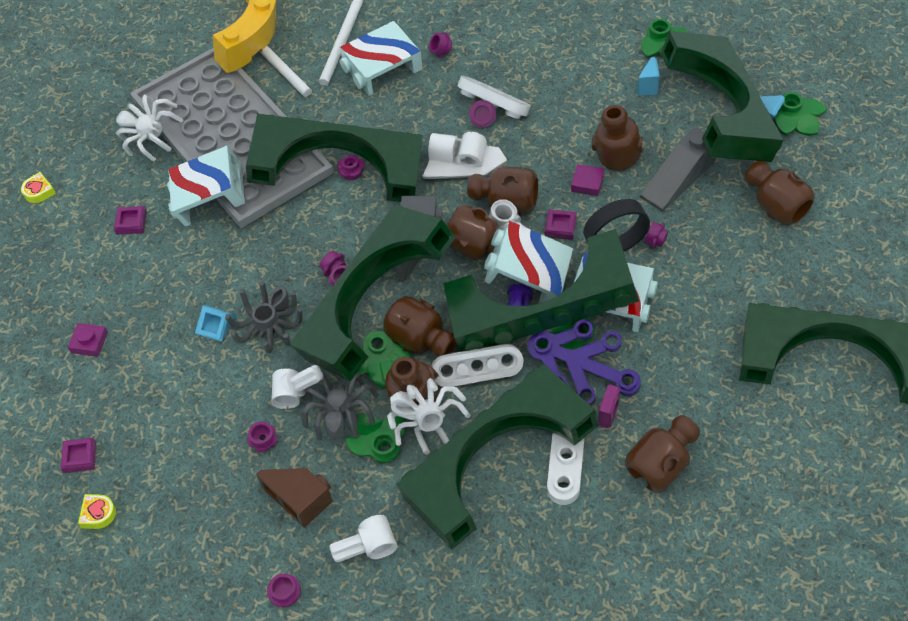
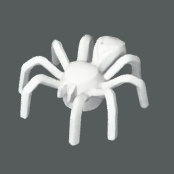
(146, 125)
(426, 415)

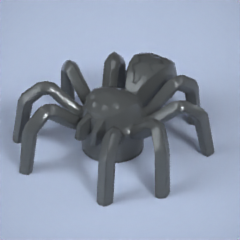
(266, 316)
(338, 407)

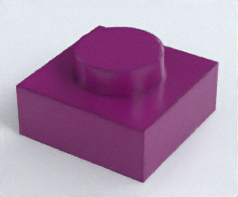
(87, 339)

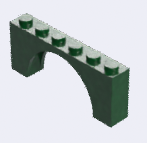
(740, 136)
(281, 139)
(398, 239)
(598, 289)
(776, 330)
(535, 403)

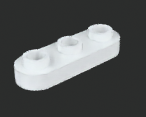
(513, 106)
(491, 366)
(564, 470)

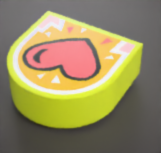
(37, 189)
(96, 512)

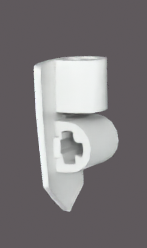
(461, 157)

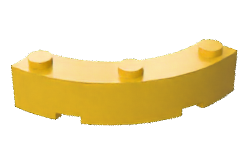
(246, 36)

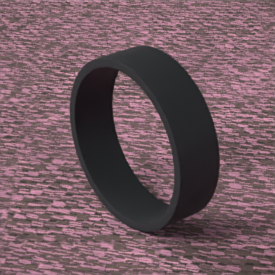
(615, 210)

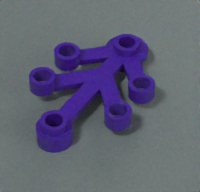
(579, 358)

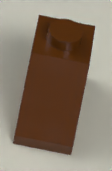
(297, 492)

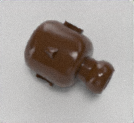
(617, 139)
(506, 183)
(780, 192)
(472, 231)
(417, 327)
(410, 372)
(662, 453)

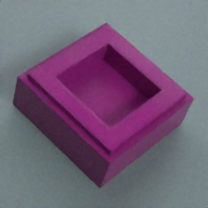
(587, 180)
(130, 220)
(560, 224)
(609, 406)
(78, 455)

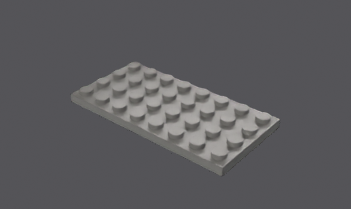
(222, 112)

